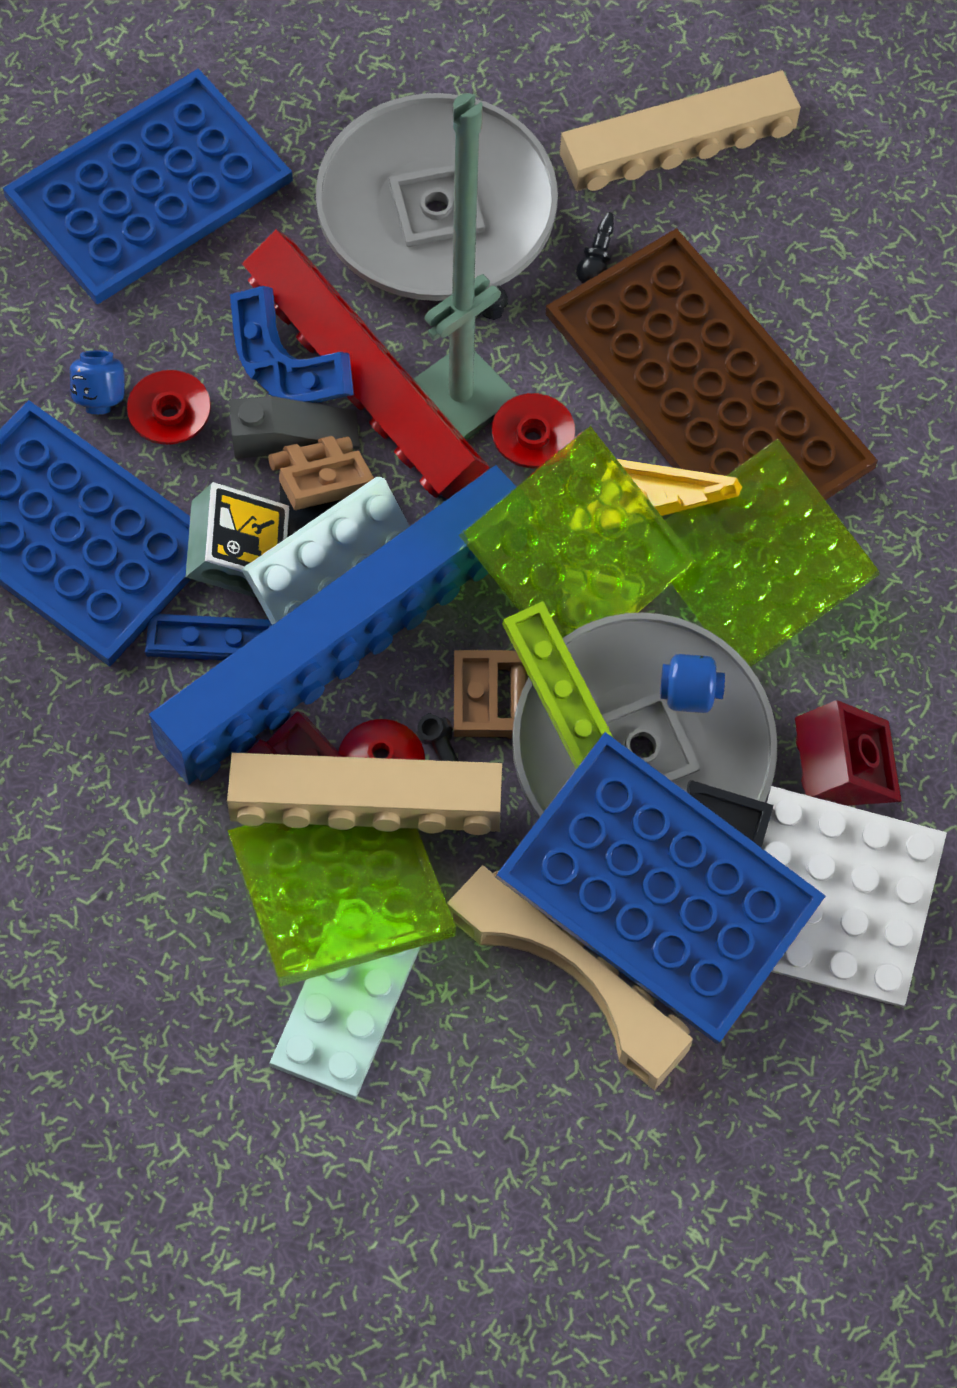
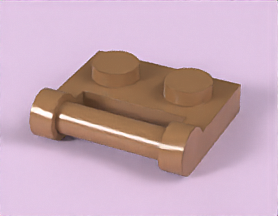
(478, 692)

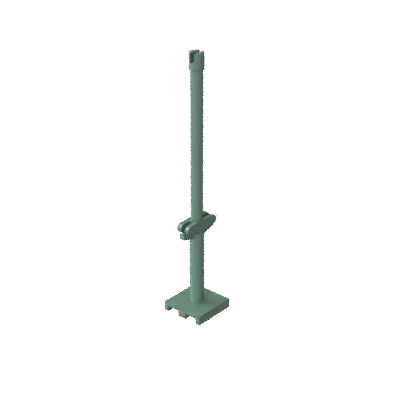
(462, 381)

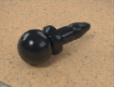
(596, 257)

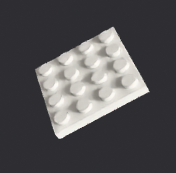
(876, 891)

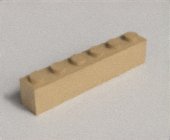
(679, 131)
(365, 793)

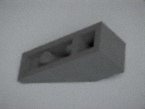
(271, 422)

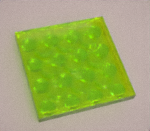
(578, 539)
(767, 557)
(338, 895)

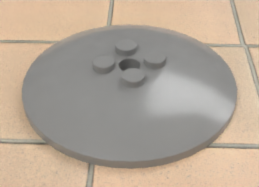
(401, 159)
(622, 668)

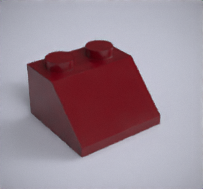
(847, 755)

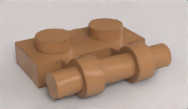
(320, 471)

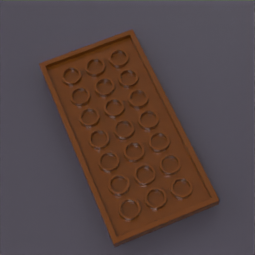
(702, 369)

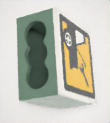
(229, 533)

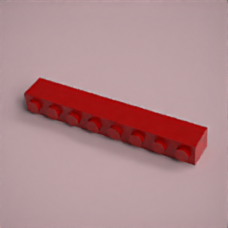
(379, 381)

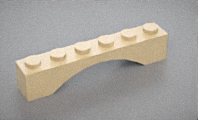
(643, 1035)

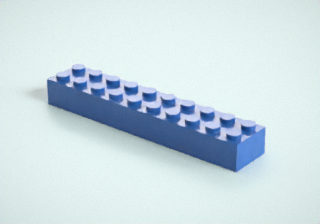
(325, 636)

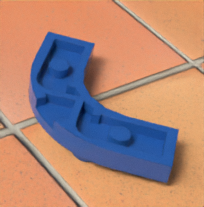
(269, 362)

